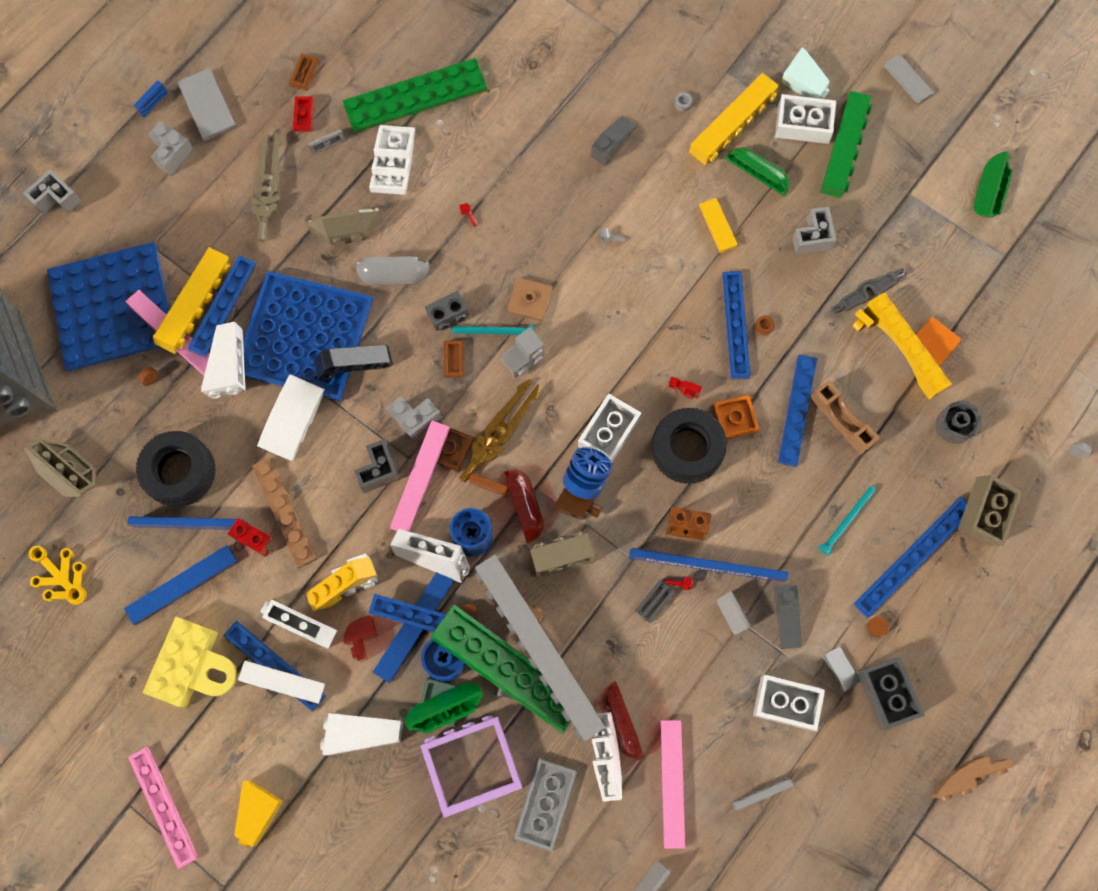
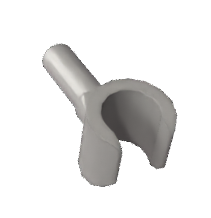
(605, 236)

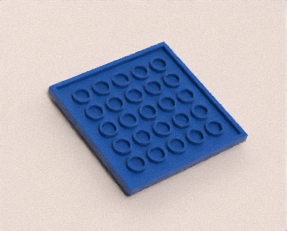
(92, 309)
(295, 324)

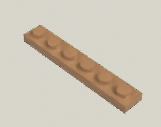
(284, 512)

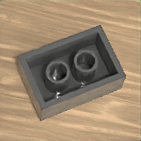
(890, 693)

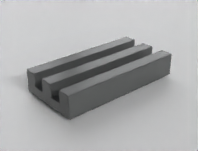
(665, 588)

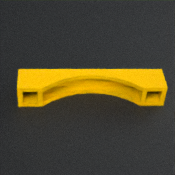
(926, 370)

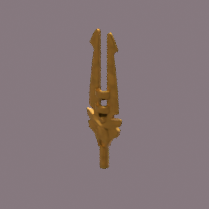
(488, 447)

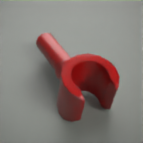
(465, 209)
(687, 583)

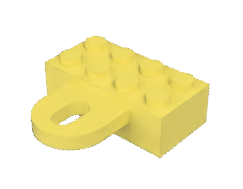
(185, 665)

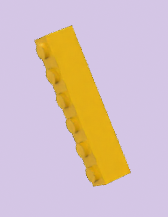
(734, 119)
(191, 301)

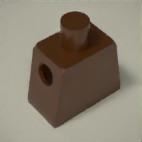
(576, 507)

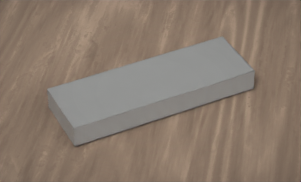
(908, 79)
(762, 794)

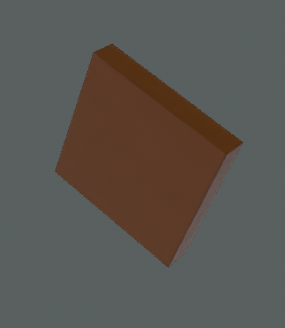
(455, 450)

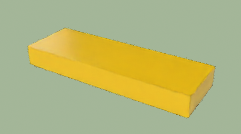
(718, 225)

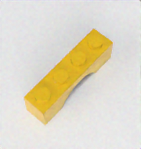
(348, 576)

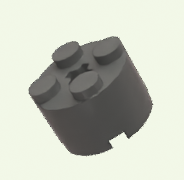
(960, 431)

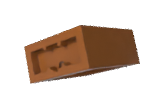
(695, 522)

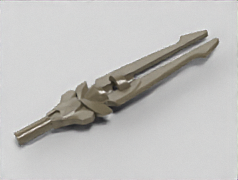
(263, 205)

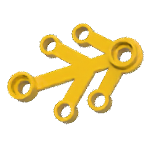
(60, 577)

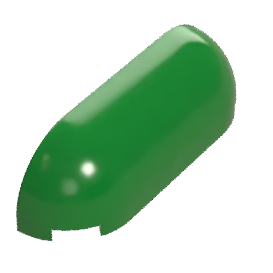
(760, 169)
(993, 186)
(444, 708)

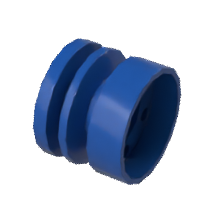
(587, 473)
(475, 522)

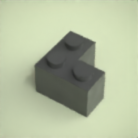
(381, 471)

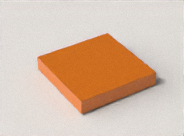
(938, 340)
(736, 416)

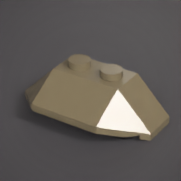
(345, 226)
(62, 467)

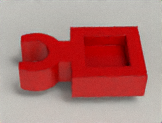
(688, 389)

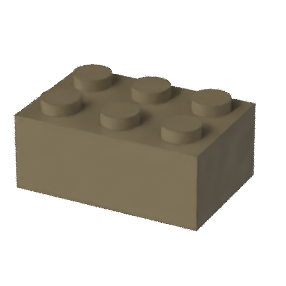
(990, 510)
(562, 554)

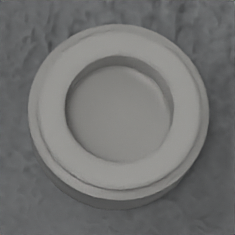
(683, 101)
(1080, 450)

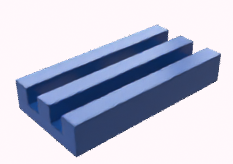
(150, 98)

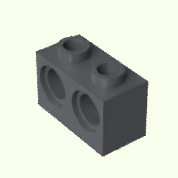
(444, 307)

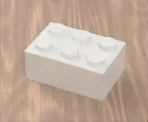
(805, 119)
(610, 427)
(788, 703)

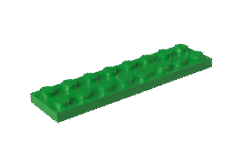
(414, 95)
(498, 664)

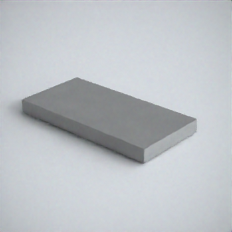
(206, 104)
(545, 805)

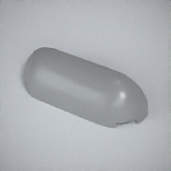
(392, 270)

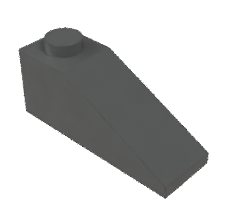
(611, 140)
(788, 616)

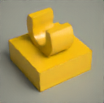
(863, 319)

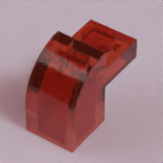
(356, 633)

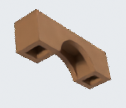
(857, 433)

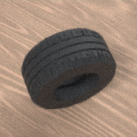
(689, 420)
(158, 452)

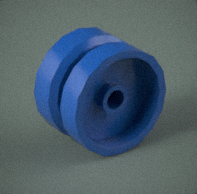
(432, 662)

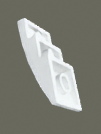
(392, 159)
(291, 417)

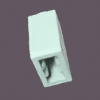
(806, 77)

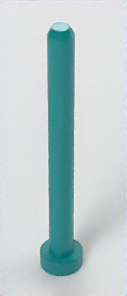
(489, 330)
(826, 548)

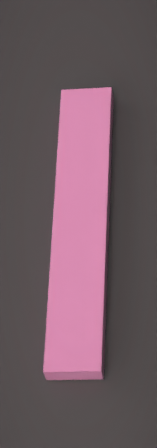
(154, 317)
(420, 477)
(672, 784)
(163, 808)

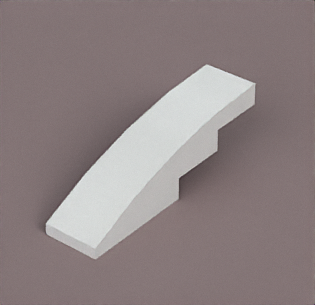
(281, 682)
(607, 760)

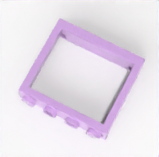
(453, 735)

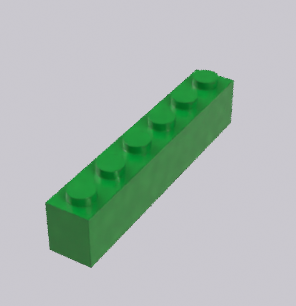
(845, 144)

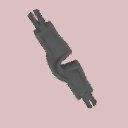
(860, 295)

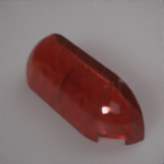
(525, 504)
(625, 732)

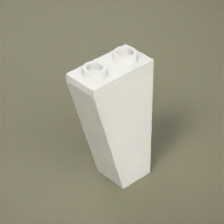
(225, 363)
(431, 554)
(298, 623)
(356, 733)

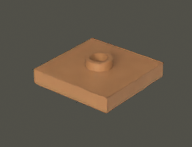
(529, 299)

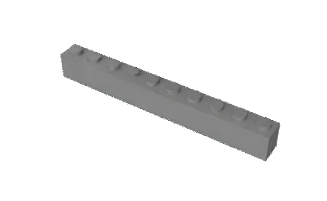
(540, 648)

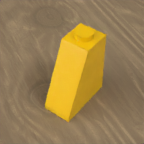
(255, 813)

